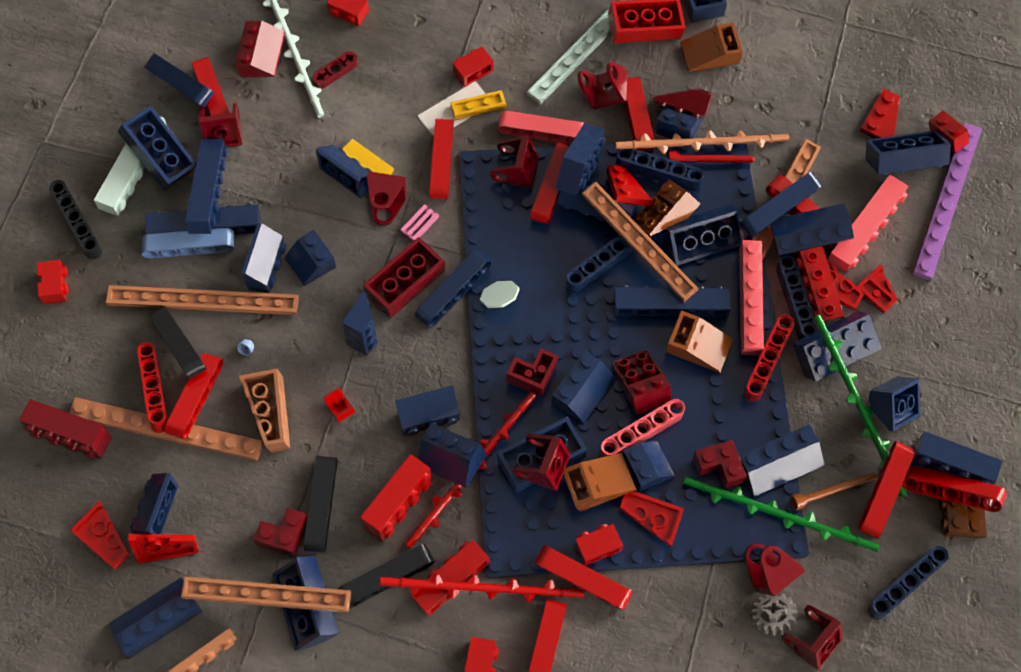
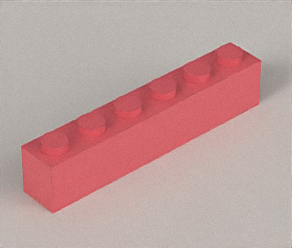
(868, 222)
(751, 298)

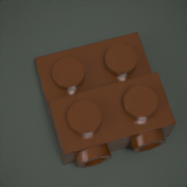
(962, 520)

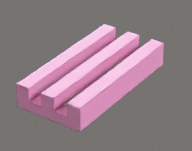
(429, 212)

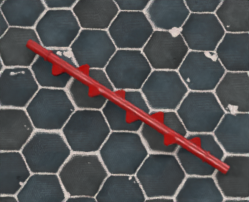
(455, 491)
(474, 585)

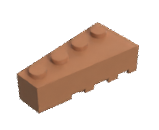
(268, 405)

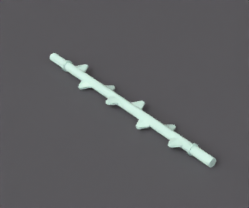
(292, 52)

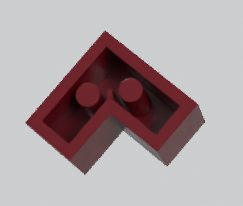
(535, 376)
(723, 459)
(282, 538)

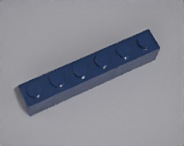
(206, 186)
(238, 218)
(664, 302)

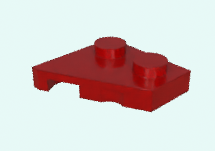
(878, 290)

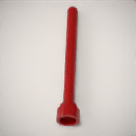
(672, 155)

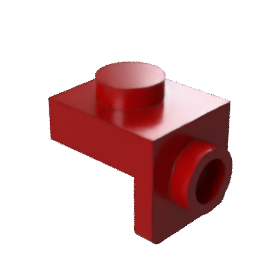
(338, 405)

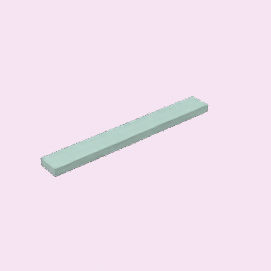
(570, 60)

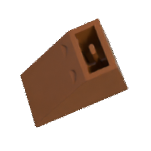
(712, 48)
(668, 208)
(699, 342)
(598, 481)

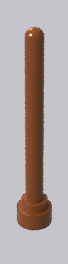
(799, 501)

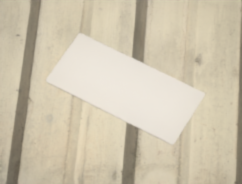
(443, 110)

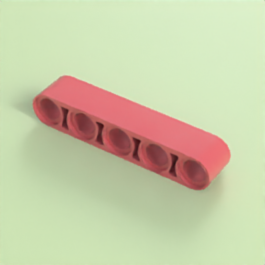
(538, 127)
(647, 422)

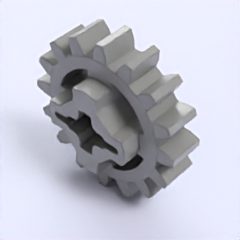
(774, 614)

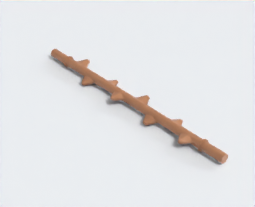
(695, 143)

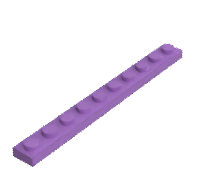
(946, 206)

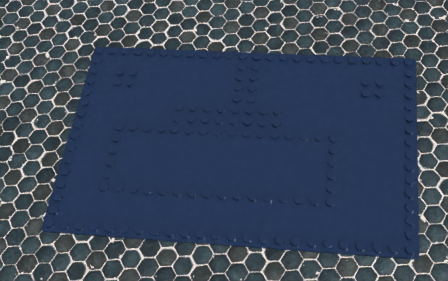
(566, 325)

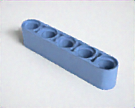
(184, 244)

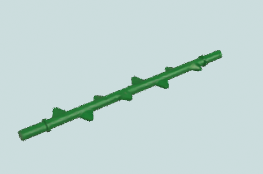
(854, 397)
(788, 518)

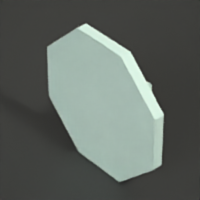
(499, 294)

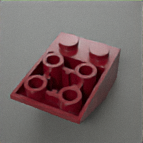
(692, 100)
(642, 382)

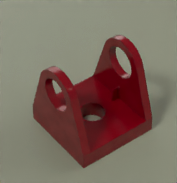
(598, 84)
(228, 122)
(526, 163)
(386, 193)
(553, 463)
(772, 572)
(825, 644)

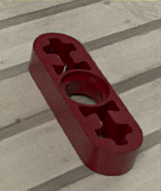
(338, 62)

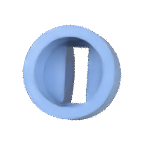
(243, 345)

